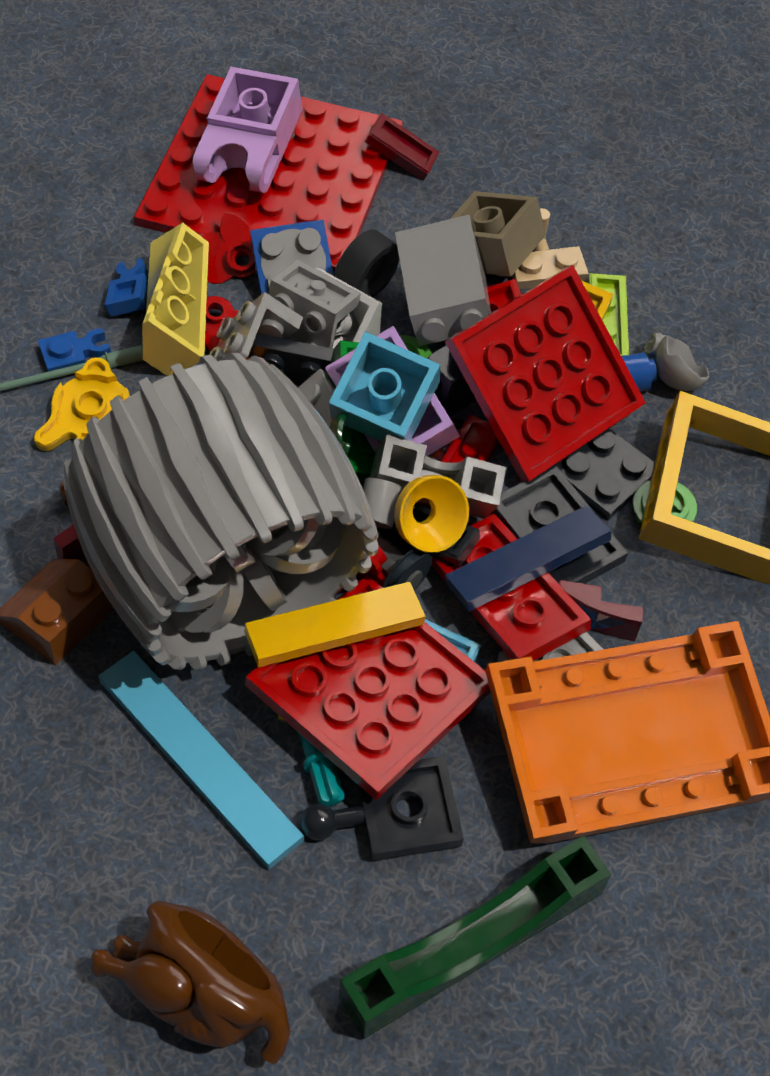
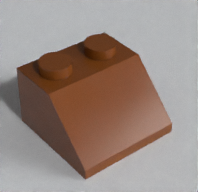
(56, 608)

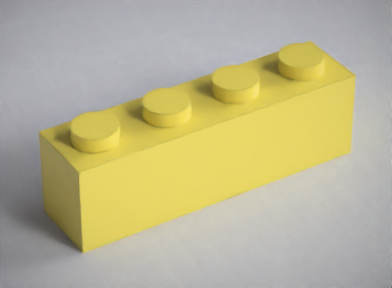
(176, 300)

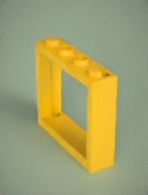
(682, 535)

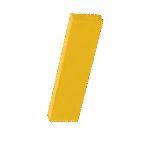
(334, 624)

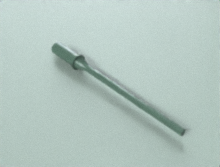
(115, 359)

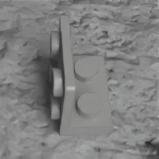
(315, 298)
(261, 316)

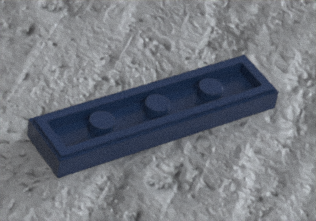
(527, 558)

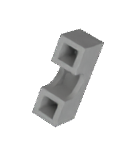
(405, 460)

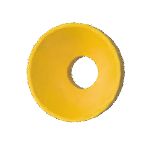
(447, 515)

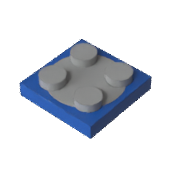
(282, 245)

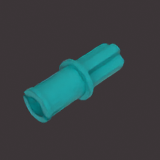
(323, 775)

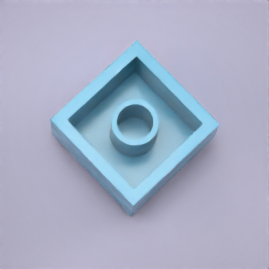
(384, 389)

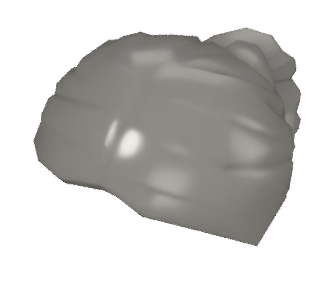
(675, 363)

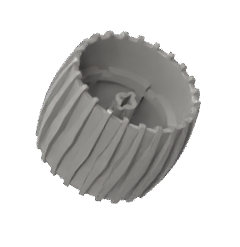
(216, 507)

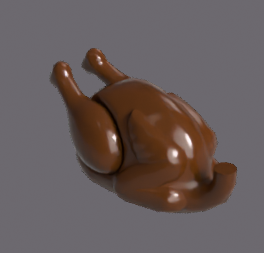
(199, 979)

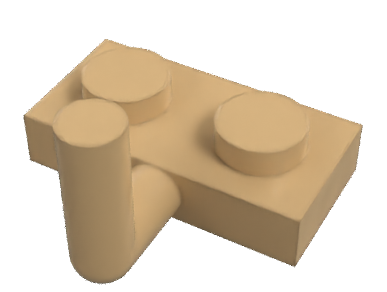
(545, 262)

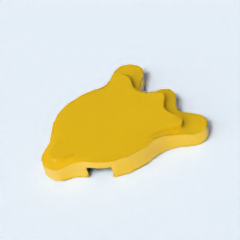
(78, 402)

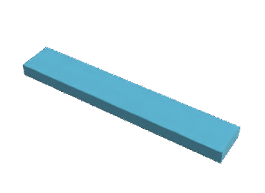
(202, 760)

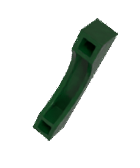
(422, 970)

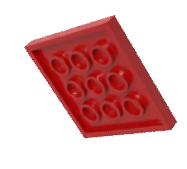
(546, 373)
(375, 700)

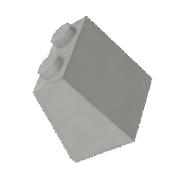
(442, 278)

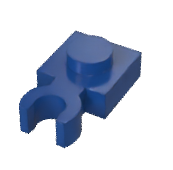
(129, 291)
(68, 350)

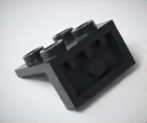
(293, 358)

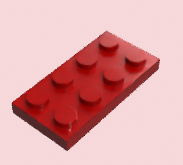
(529, 618)

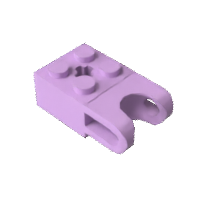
(249, 127)

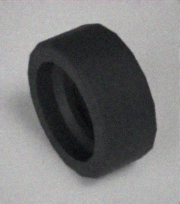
(368, 262)

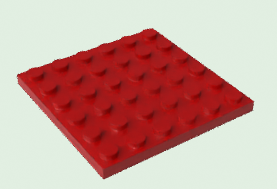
(321, 176)

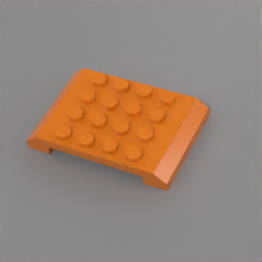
(633, 733)

